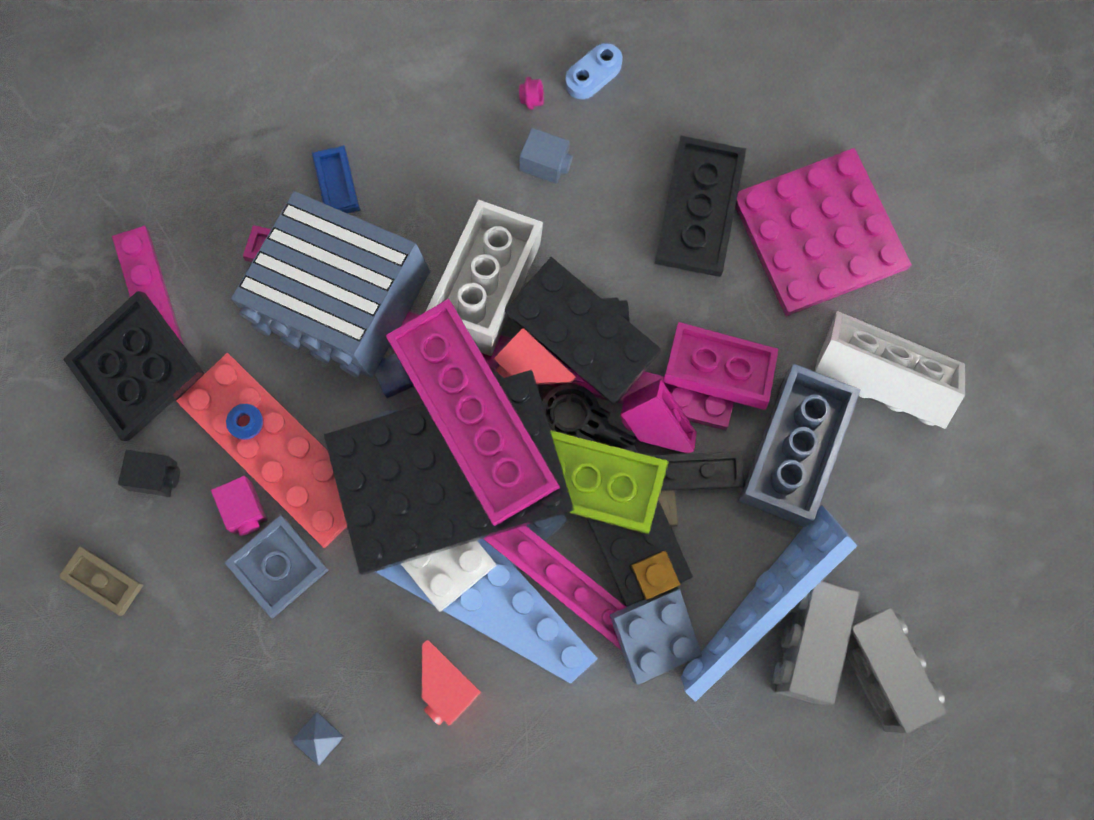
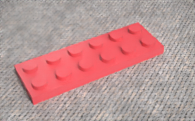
(280, 457)

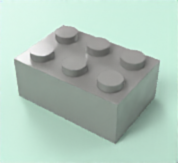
(816, 644)
(893, 672)

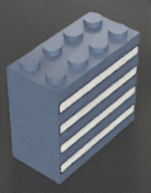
(331, 284)

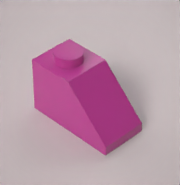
(658, 418)

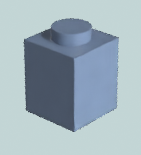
(545, 156)

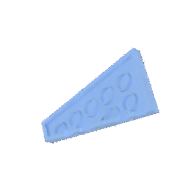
(791, 577)
(514, 615)

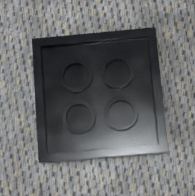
(133, 366)

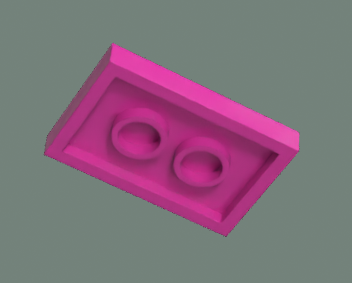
(721, 366)

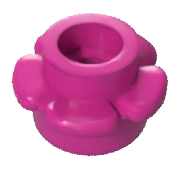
(531, 93)

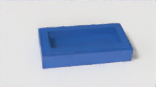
(336, 179)

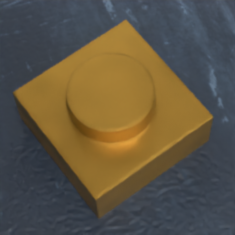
(655, 575)

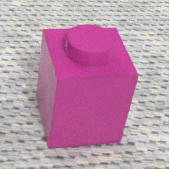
(239, 506)

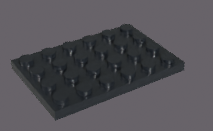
(408, 491)

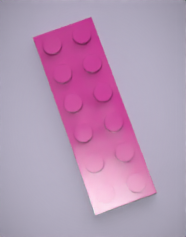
(472, 412)

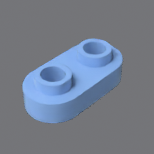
(595, 69)

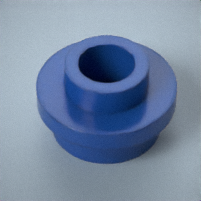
(251, 429)

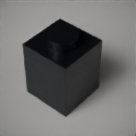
(149, 473)

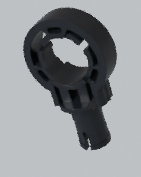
(594, 415)

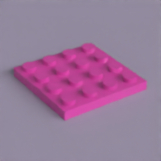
(820, 231)

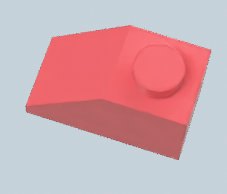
(527, 354)
(444, 686)

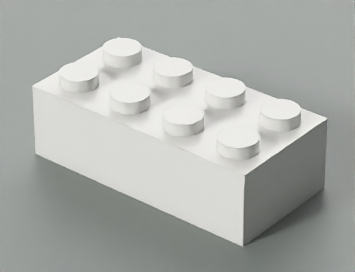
(488, 270)

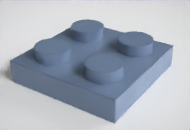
(276, 566)
(655, 635)

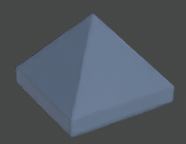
(317, 738)

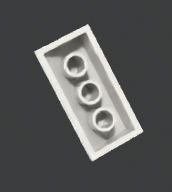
(892, 370)

